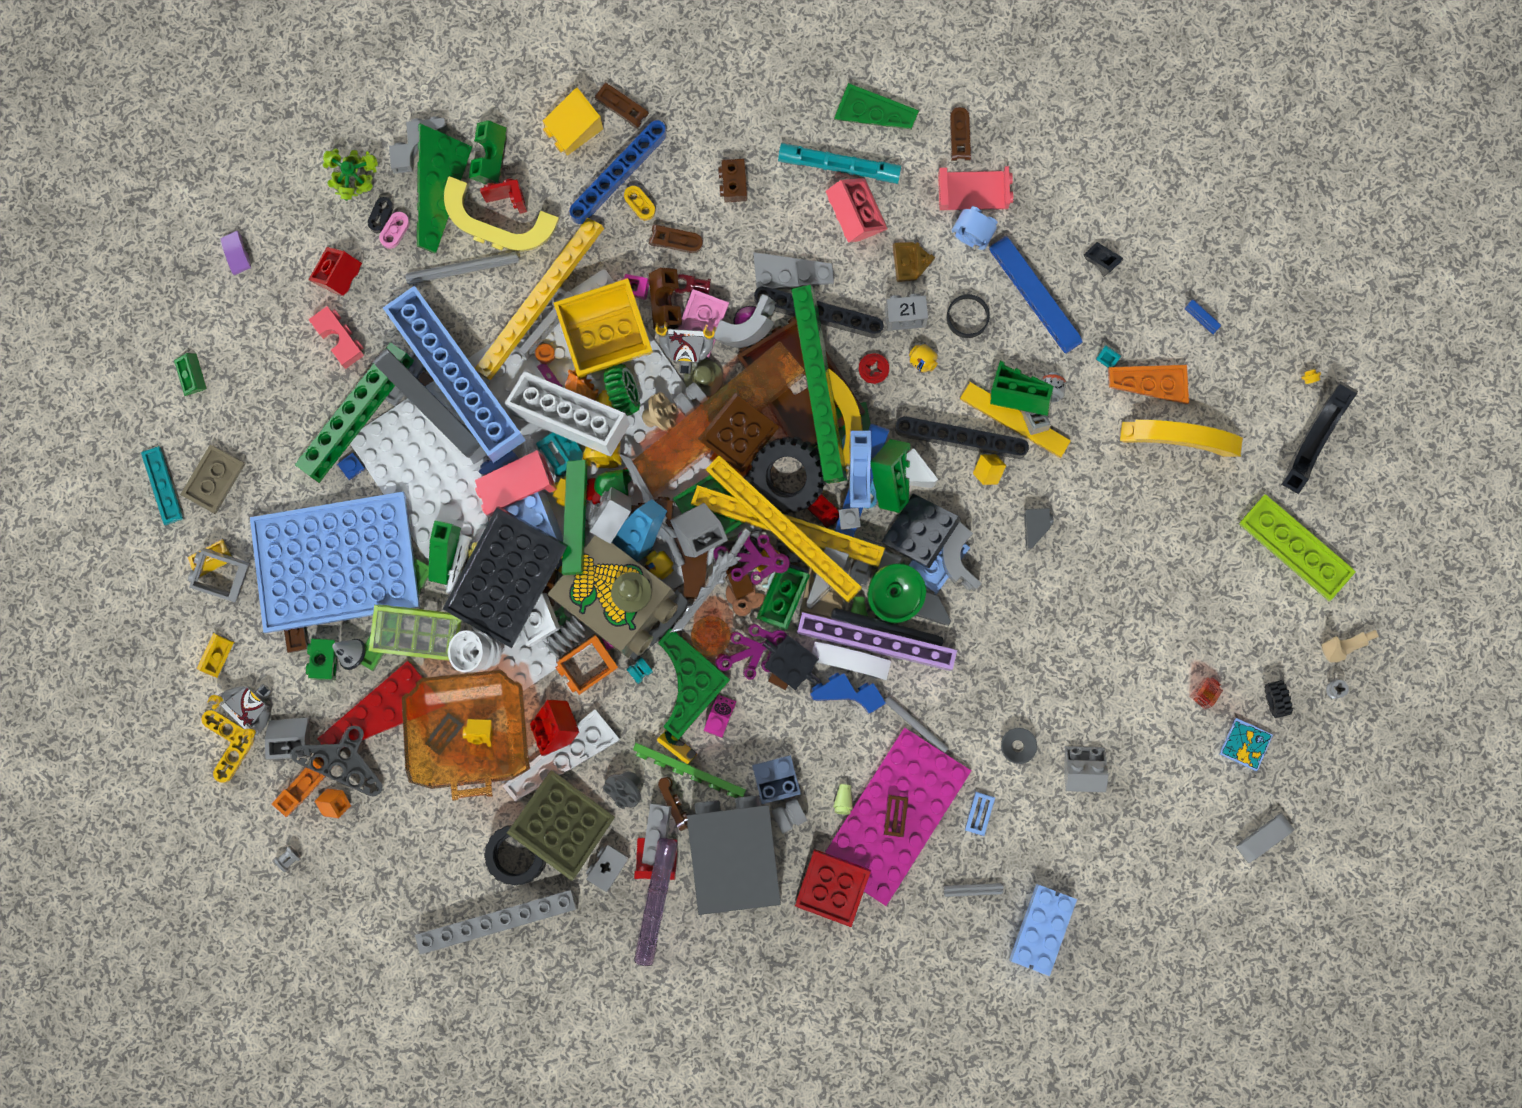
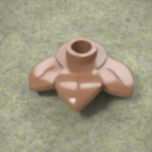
(752, 601)

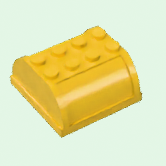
(603, 327)

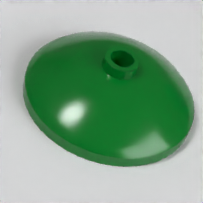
(906, 599)

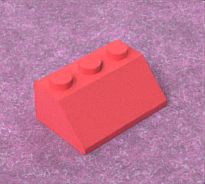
(856, 209)

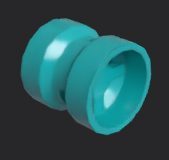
(636, 673)

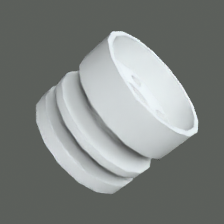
(474, 652)

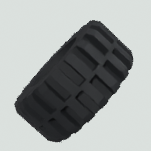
(806, 455)

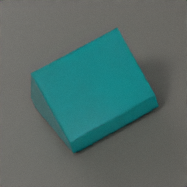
(1108, 357)

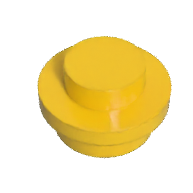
(1311, 376)

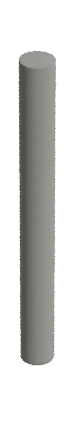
(916, 724)

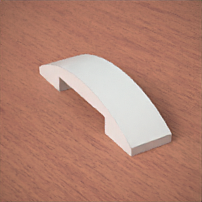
(851, 660)

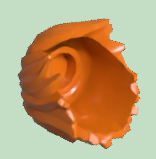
(580, 385)

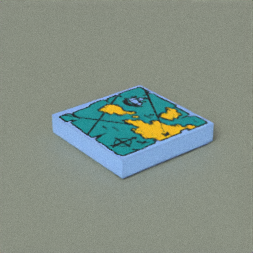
(1246, 744)

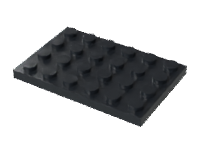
(505, 577)

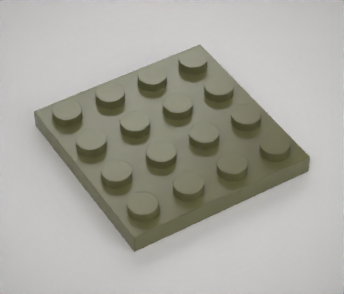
(561, 825)

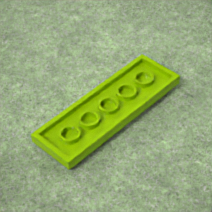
(1297, 547)

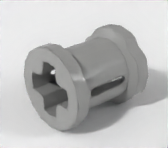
(1333, 693)
(290, 852)

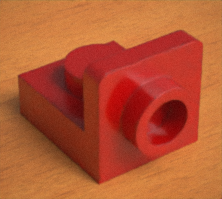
(824, 511)

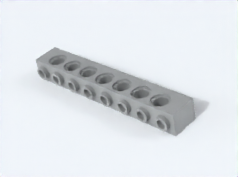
(496, 922)

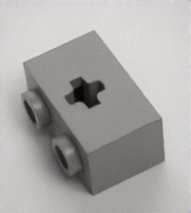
(617, 862)

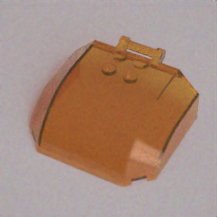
(434, 732)

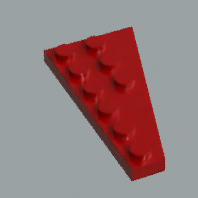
(378, 710)

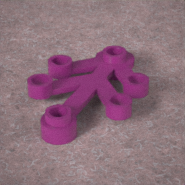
(756, 559)
(755, 650)

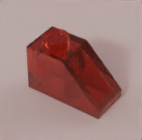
(1207, 693)

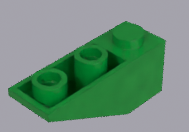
(442, 551)

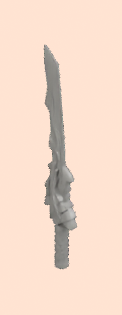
(666, 533)
(717, 577)

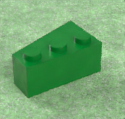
(1020, 392)
(890, 475)

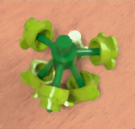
(348, 168)

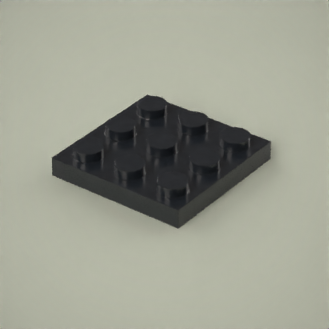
(921, 530)

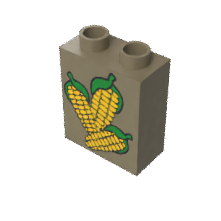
(590, 598)

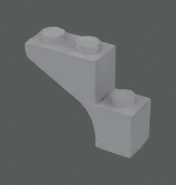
(403, 154)

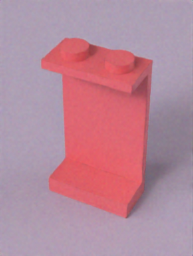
(975, 189)
(514, 482)

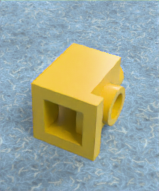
(478, 731)

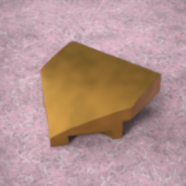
(910, 261)

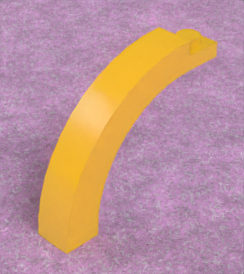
(849, 410)
(1183, 434)

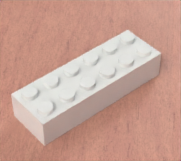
(567, 413)

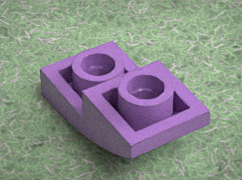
(235, 253)

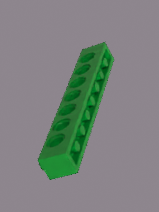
(349, 419)

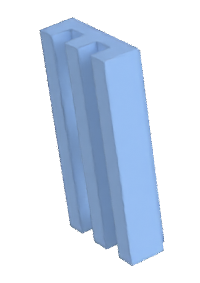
(975, 830)

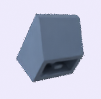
(776, 779)

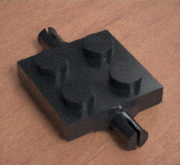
(791, 662)

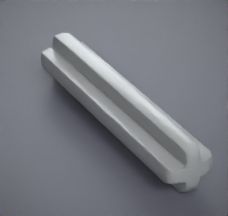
(972, 890)

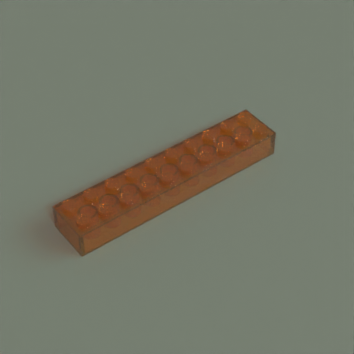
(680, 447)

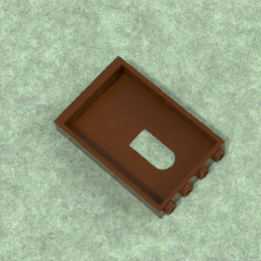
(792, 410)

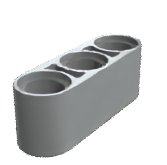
(1265, 838)

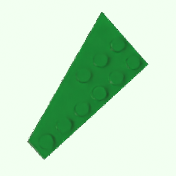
(438, 159)

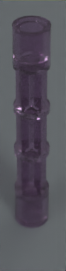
(655, 901)

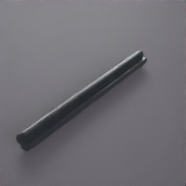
(883, 626)

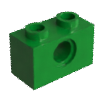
(327, 670)

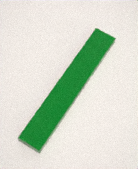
(574, 517)

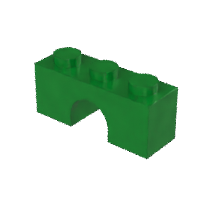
(492, 138)

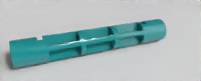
(829, 161)

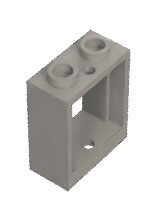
(238, 581)

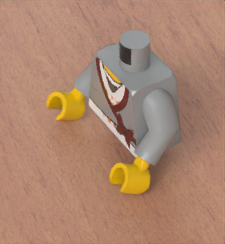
(686, 345)
(245, 707)

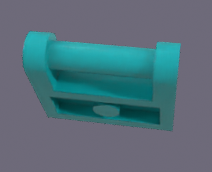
(567, 448)

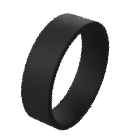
(973, 297)

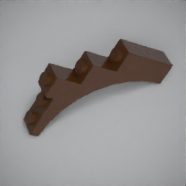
(695, 568)

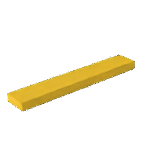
(1014, 420)

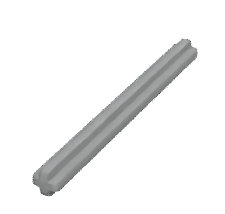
(462, 268)

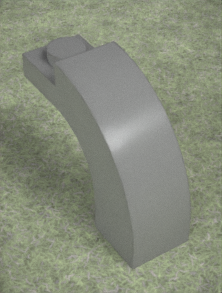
(749, 331)
(951, 558)

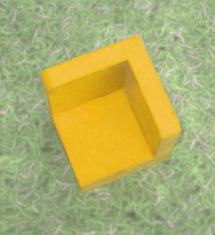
(989, 469)

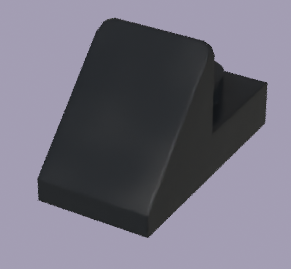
(1103, 258)

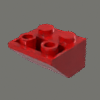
(554, 726)

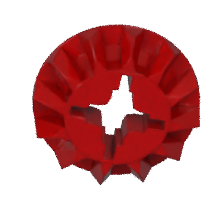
(870, 360)

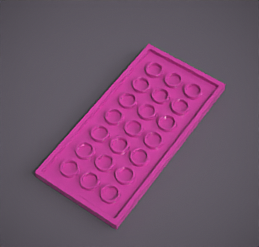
(912, 771)

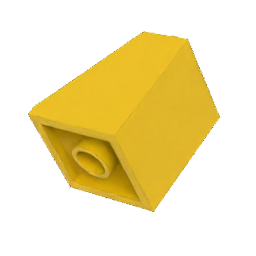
(572, 123)

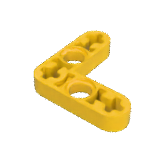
(234, 738)

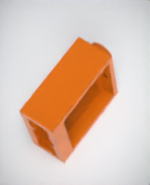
(572, 684)

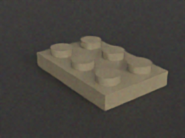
(212, 479)

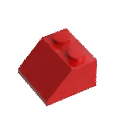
(335, 271)

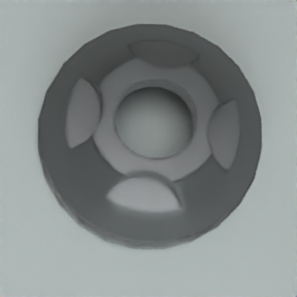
(1029, 743)

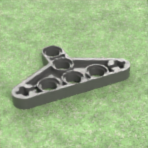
(331, 756)

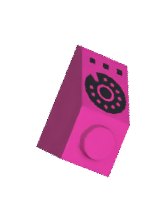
(720, 716)

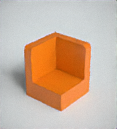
(332, 803)

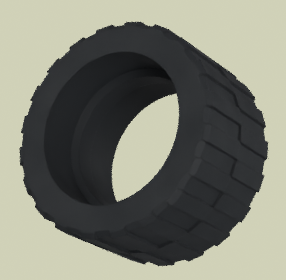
(496, 869)

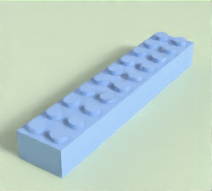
(454, 374)

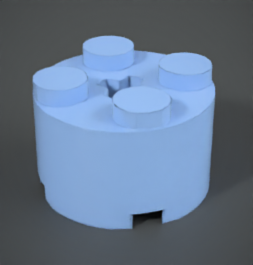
(974, 228)

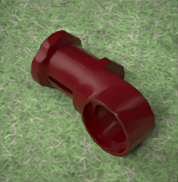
(694, 283)

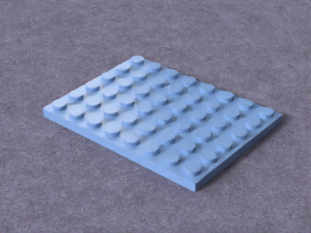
(333, 561)

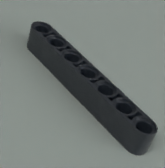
(829, 310)
(971, 435)

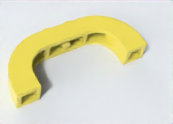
(454, 202)

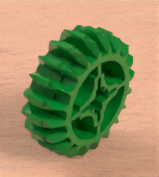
(622, 389)

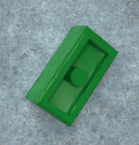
(190, 374)

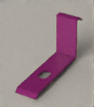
(544, 369)

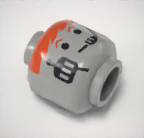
(1059, 384)

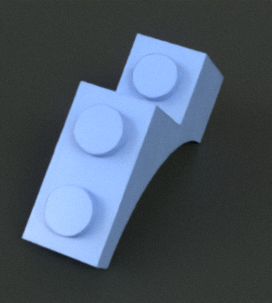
(860, 468)

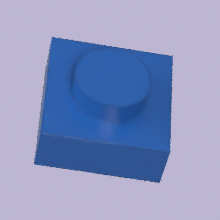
(351, 466)

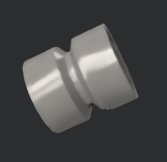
(690, 400)
(789, 815)

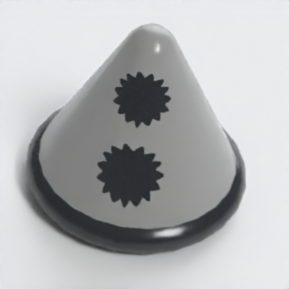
(350, 653)

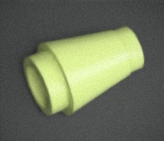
(843, 800)

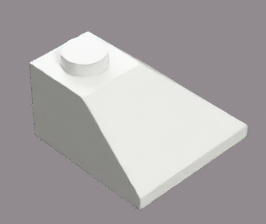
(919, 472)

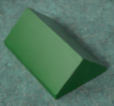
(783, 598)

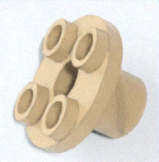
(660, 412)

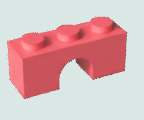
(327, 323)

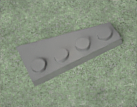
(788, 272)

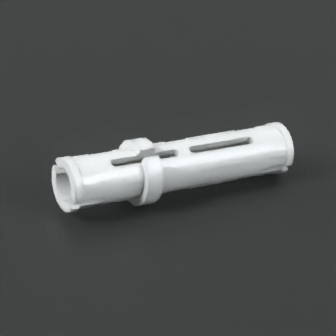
(459, 561)

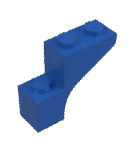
(841, 689)

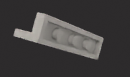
(543, 330)

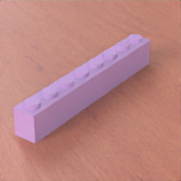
(877, 641)

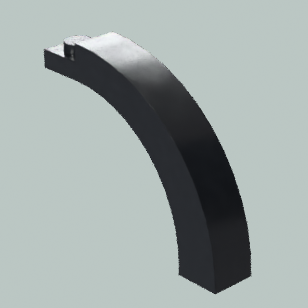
(1316, 437)

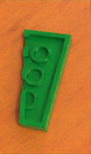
(873, 109)

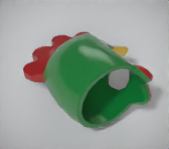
(603, 482)

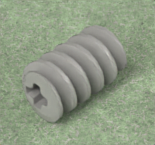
(565, 637)

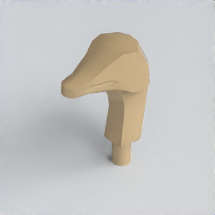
(1337, 650)

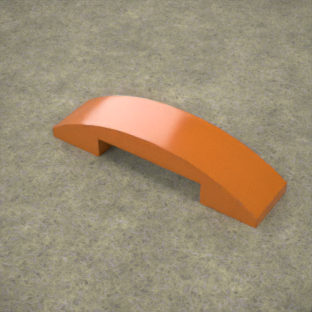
(299, 789)

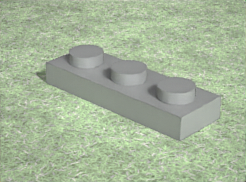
(656, 828)

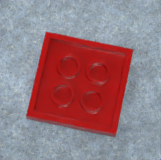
(832, 888)

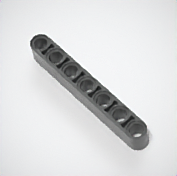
(426, 402)

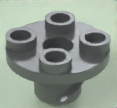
(623, 789)

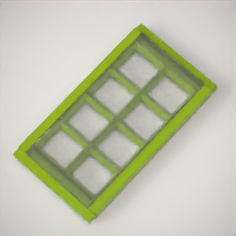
(412, 632)

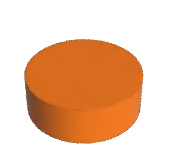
(545, 353)

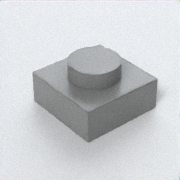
(849, 518)

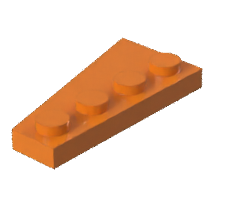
(1161, 382)

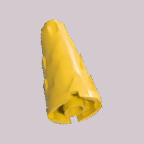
(600, 459)

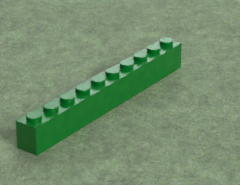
(819, 384)

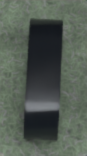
(376, 213)

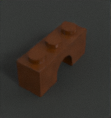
(662, 284)

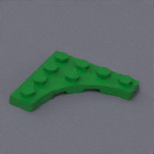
(697, 683)

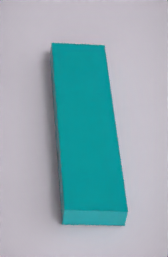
(162, 485)

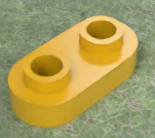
(640, 203)

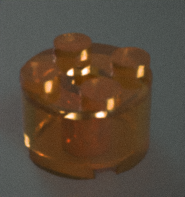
(705, 627)

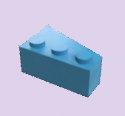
(640, 530)

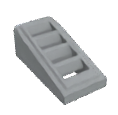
(1039, 427)

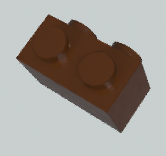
(734, 180)

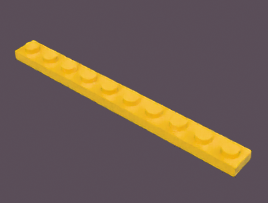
(538, 298)
(783, 529)
(821, 536)

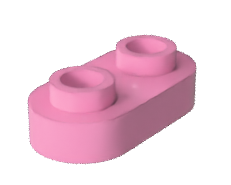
(391, 229)

